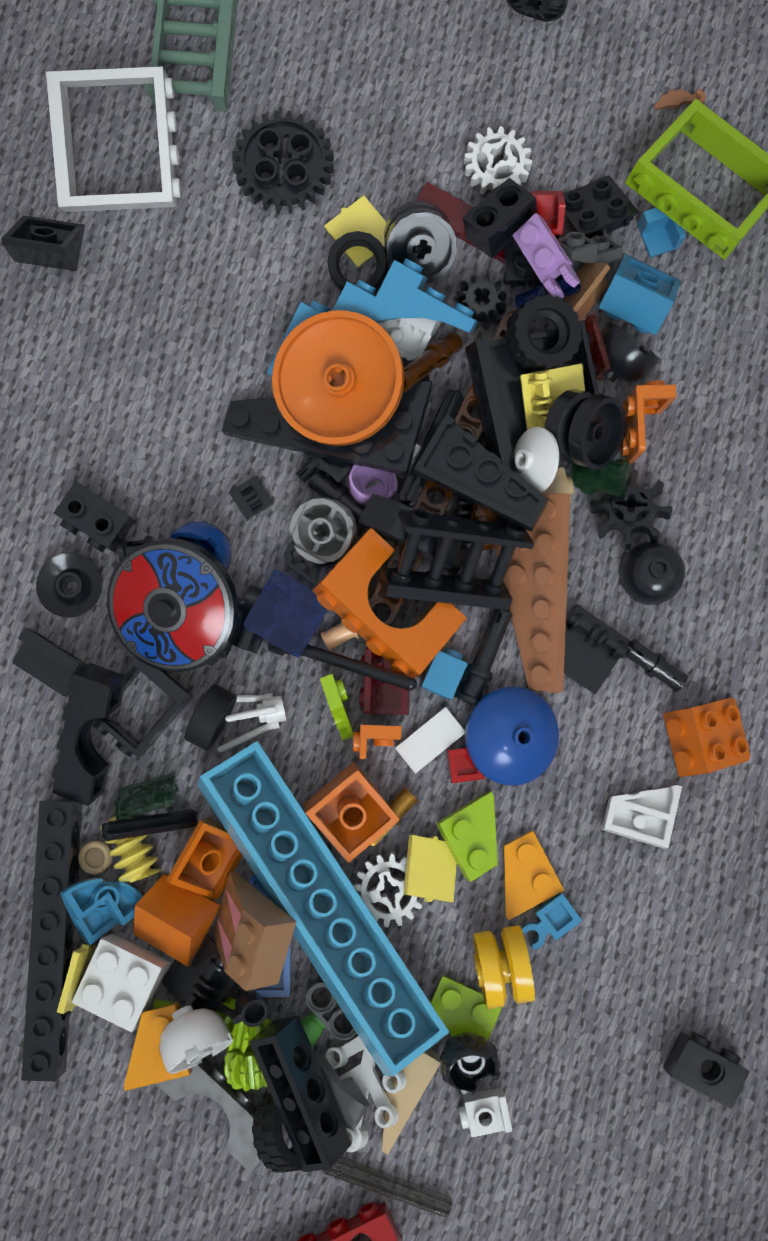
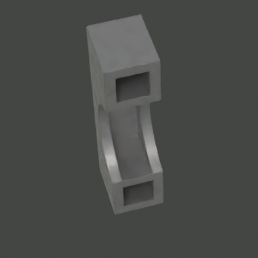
(237, 1105)

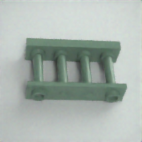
(218, 60)

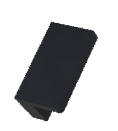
(46, 661)

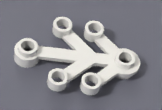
(367, 1081)

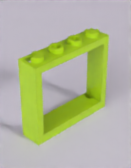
(680, 205)

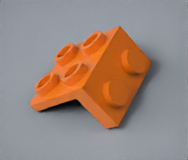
(643, 399)
(707, 737)

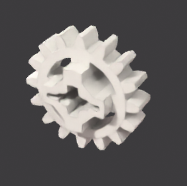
(490, 149)
(374, 894)

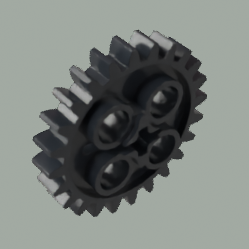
(312, 164)

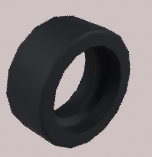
(357, 239)
(209, 717)

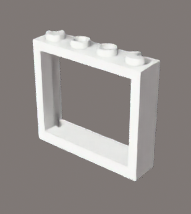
(62, 138)

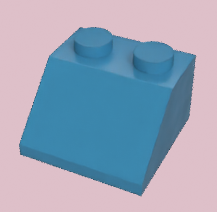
(640, 295)

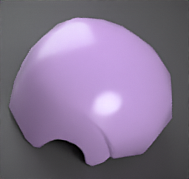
(361, 476)

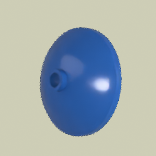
(494, 733)

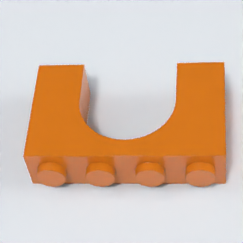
(347, 595)

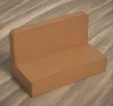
(592, 287)

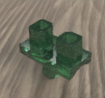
(607, 480)

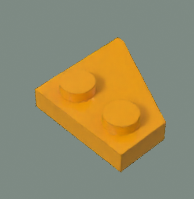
(527, 875)
(146, 1061)

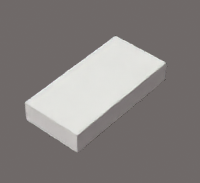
(430, 740)

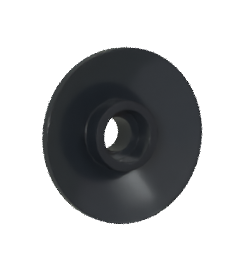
(53, 582)

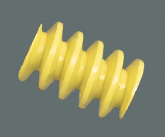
(133, 857)

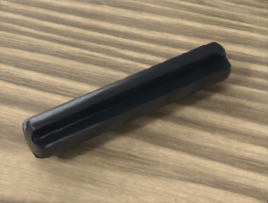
(148, 824)

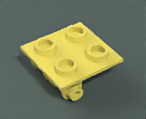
(542, 389)

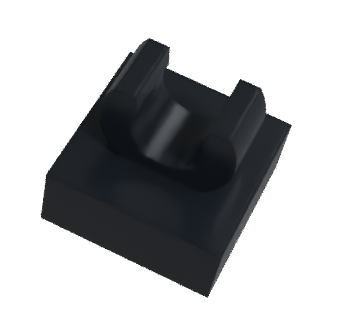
(251, 498)

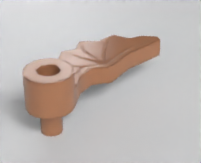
(675, 99)

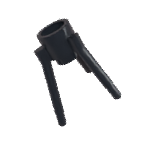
(249, 1009)

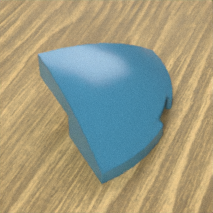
(99, 906)

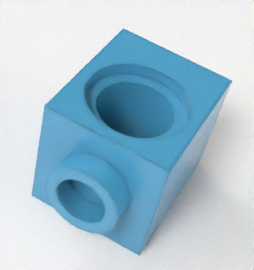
(444, 673)

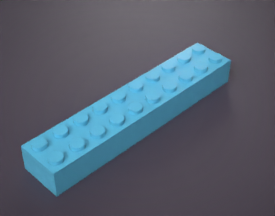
(330, 915)

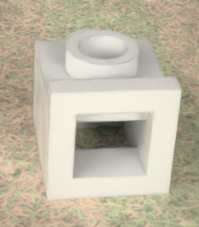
(488, 1101)

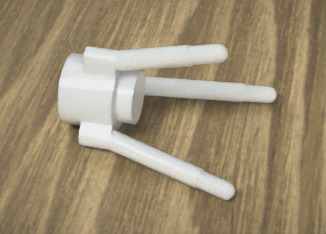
(269, 711)

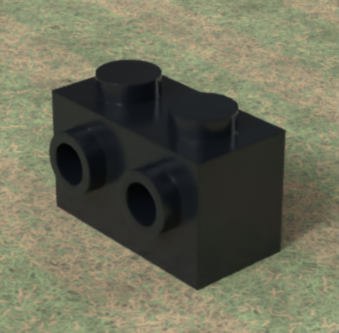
(94, 517)

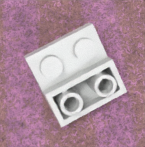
(411, 334)

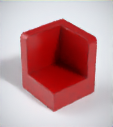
(551, 208)

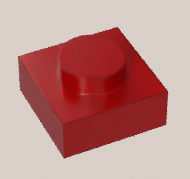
(461, 767)

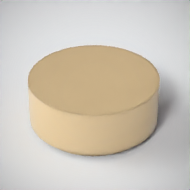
(95, 857)

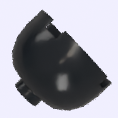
(626, 355)
(652, 573)

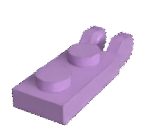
(545, 254)

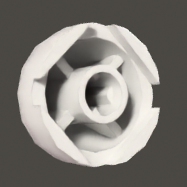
(192, 1038)

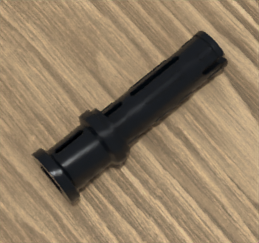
(479, 671)

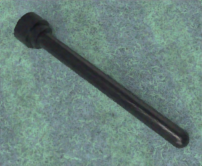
(353, 665)

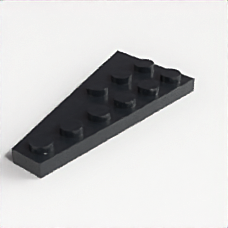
(386, 450)

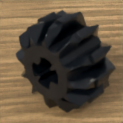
(483, 290)

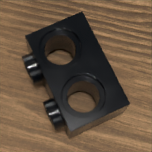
(499, 217)

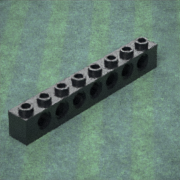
(50, 940)

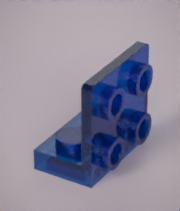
(286, 614)

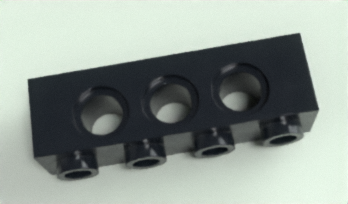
(301, 1094)

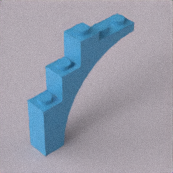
(397, 298)

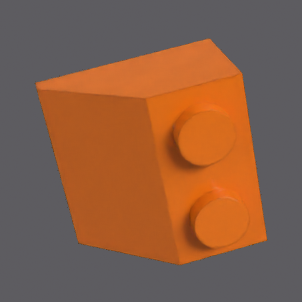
(350, 812)

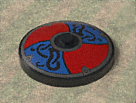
(172, 605)

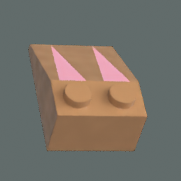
(251, 935)

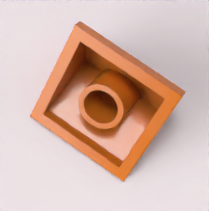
(206, 860)
(174, 919)

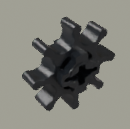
(632, 522)

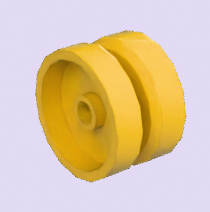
(503, 966)

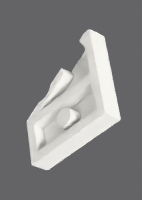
(644, 815)

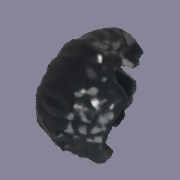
(468, 1061)

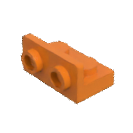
(381, 734)

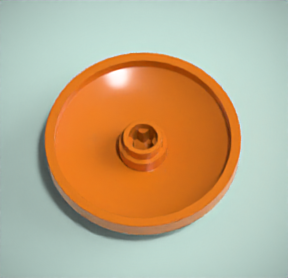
(338, 378)

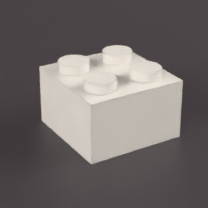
(121, 981)

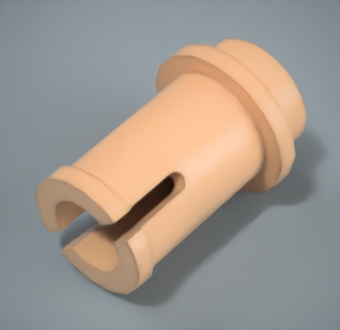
(337, 635)

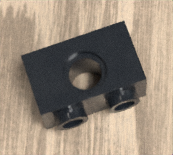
(721, 1082)

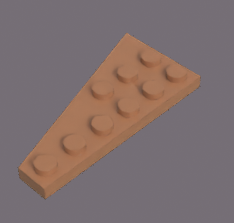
(539, 596)

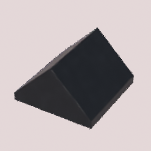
(45, 242)

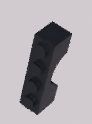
(80, 769)

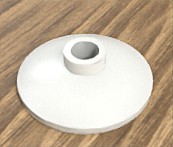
(537, 457)

